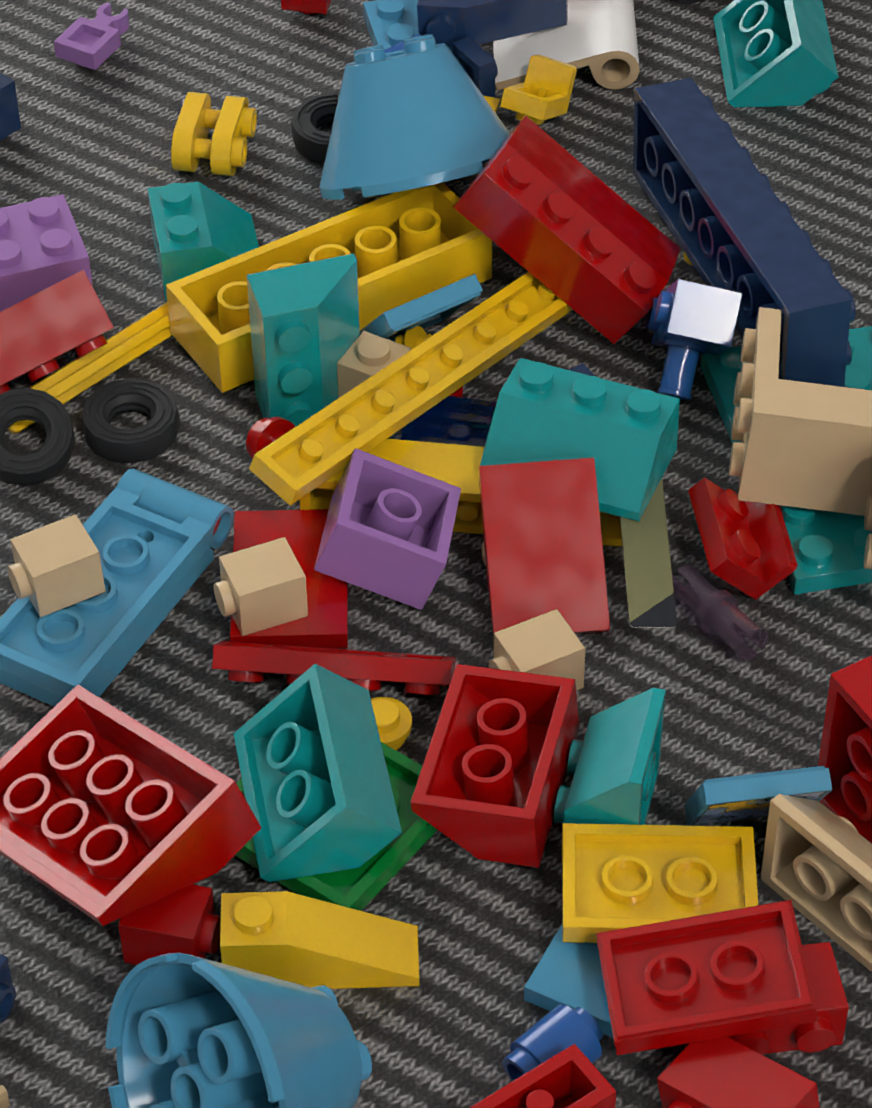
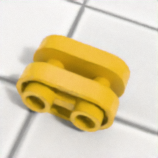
(229, 140)

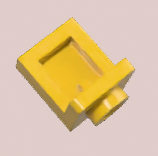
(544, 92)

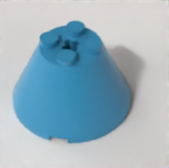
(407, 122)
(229, 1039)

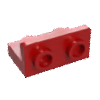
(742, 539)

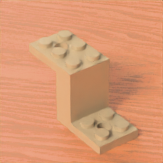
(799, 438)

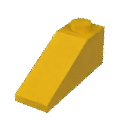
(316, 942)

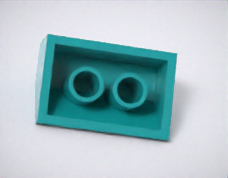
(774, 52)
(299, 331)
(573, 415)
(316, 778)

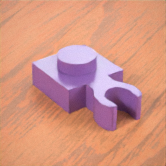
(93, 40)

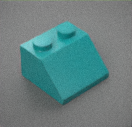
(196, 229)
(615, 764)

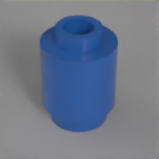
(551, 1036)

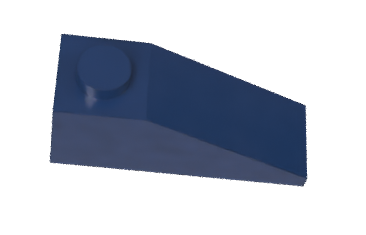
(488, 19)

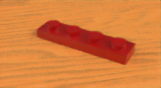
(366, 668)

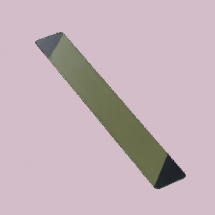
(649, 567)

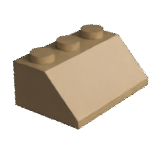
(822, 869)

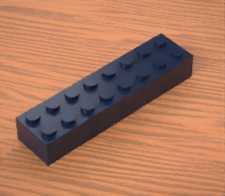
(739, 229)

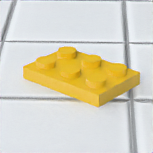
(651, 875)

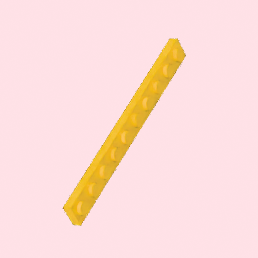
(406, 388)

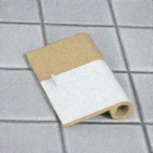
(595, 35)

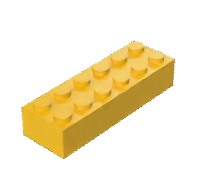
(402, 251)

